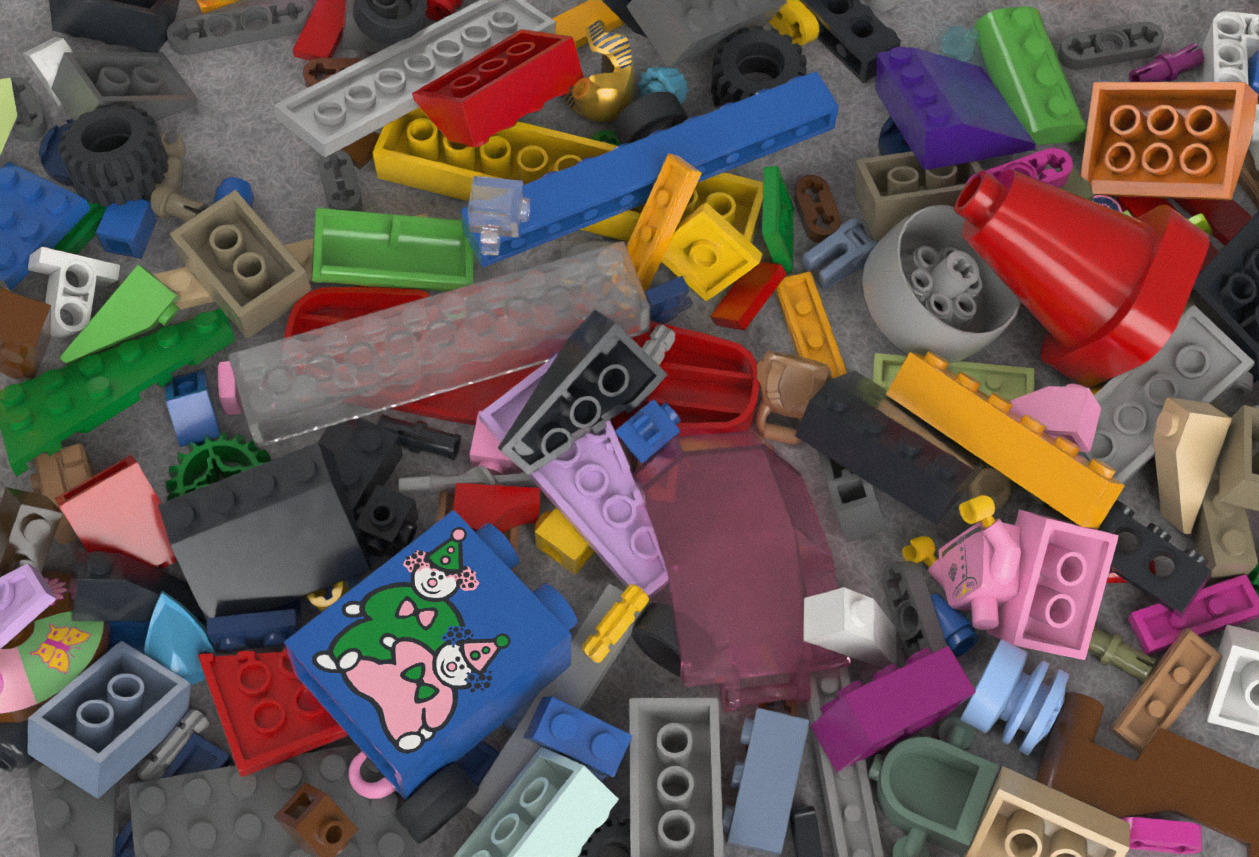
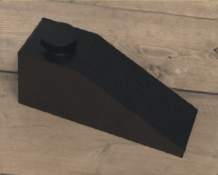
(121, 588)

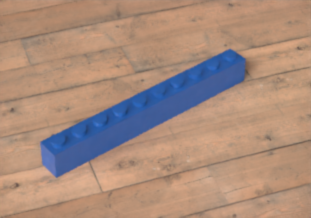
(625, 176)

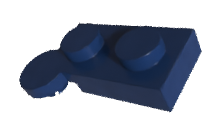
(668, 300)

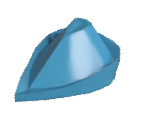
(176, 639)

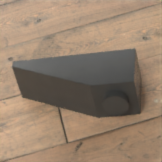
(853, 501)

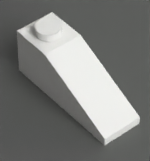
(850, 626)

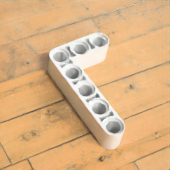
(1228, 45)

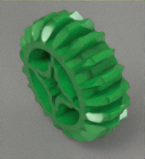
(212, 456)

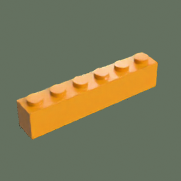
(1006, 441)

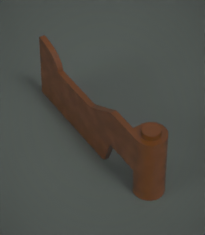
(1164, 778)

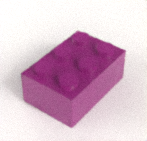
(891, 706)

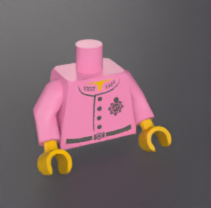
(977, 566)

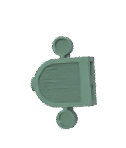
(933, 789)

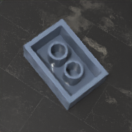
(108, 719)

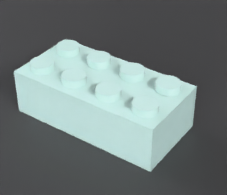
(543, 812)

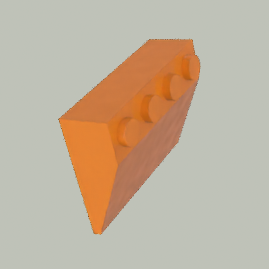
(1168, 138)

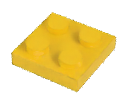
(709, 252)

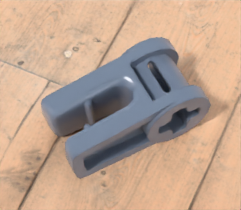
(849, 243)

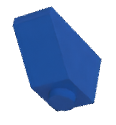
(192, 408)

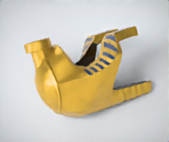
(608, 93)

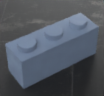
(765, 781)

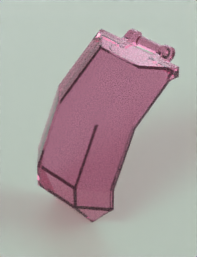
(739, 563)

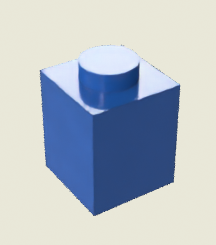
(127, 228)

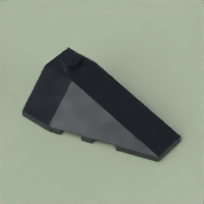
(585, 386)

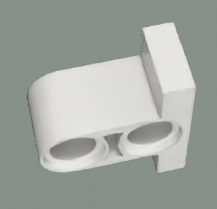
(63, 295)

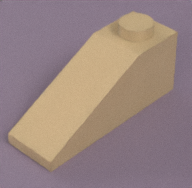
(1186, 452)

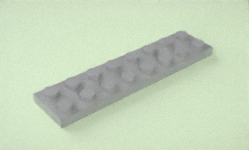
(382, 85)

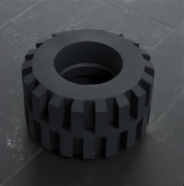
(749, 53)
(113, 154)

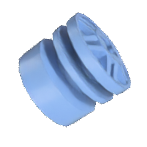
(1015, 697)

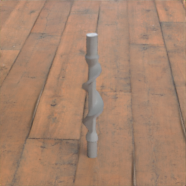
(477, 475)

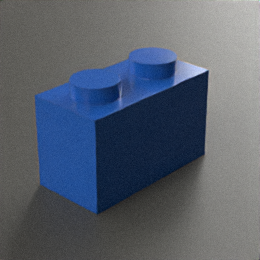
(578, 736)

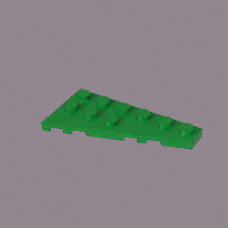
(100, 386)

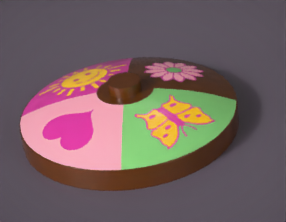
(48, 654)

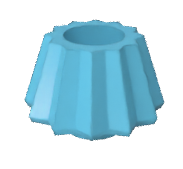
(663, 80)

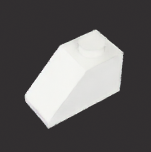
(46, 61)

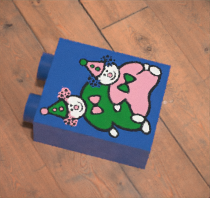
(434, 650)

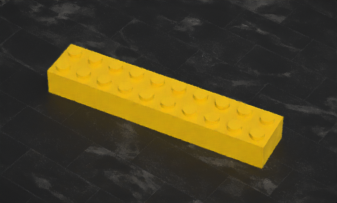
(421, 157)

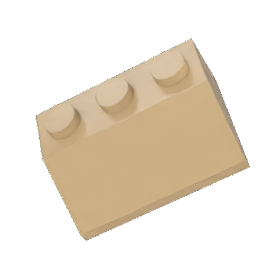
(1039, 821)

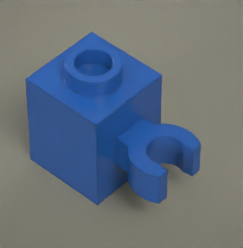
(649, 430)

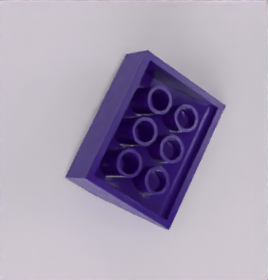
(947, 108)

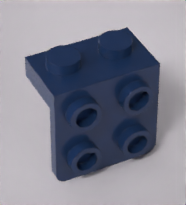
(255, 629)

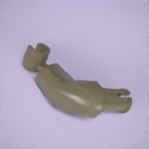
(167, 197)

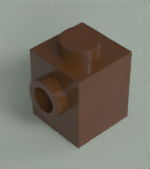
(316, 822)

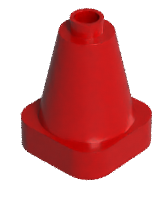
(1086, 272)

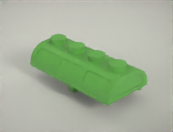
(1029, 74)
(390, 251)

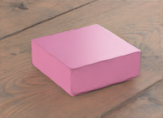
(228, 389)

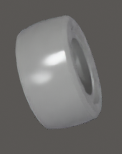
(953, 274)

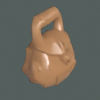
(786, 389)

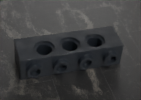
(852, 34)
(1173, 591)

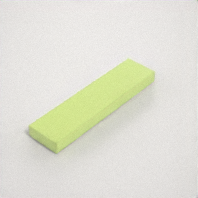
(1003, 380)

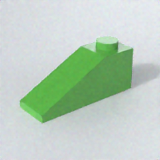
(132, 310)

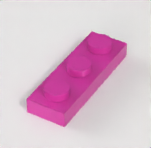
(1213, 608)

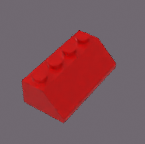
(500, 86)

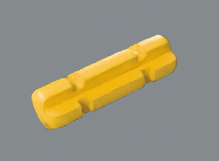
(615, 623)

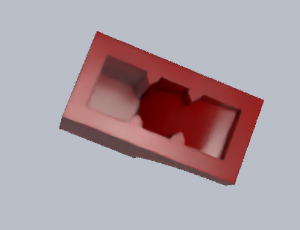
(497, 505)

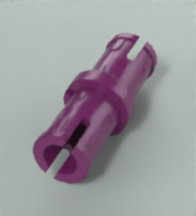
(1168, 66)

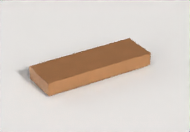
(1166, 690)

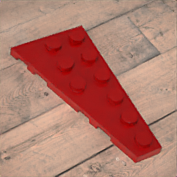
(265, 709)

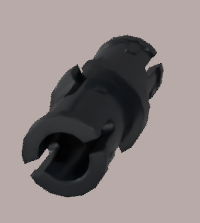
(444, 443)

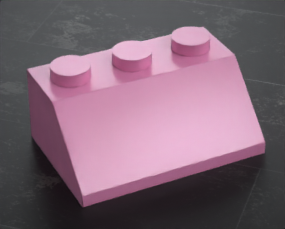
(1059, 586)

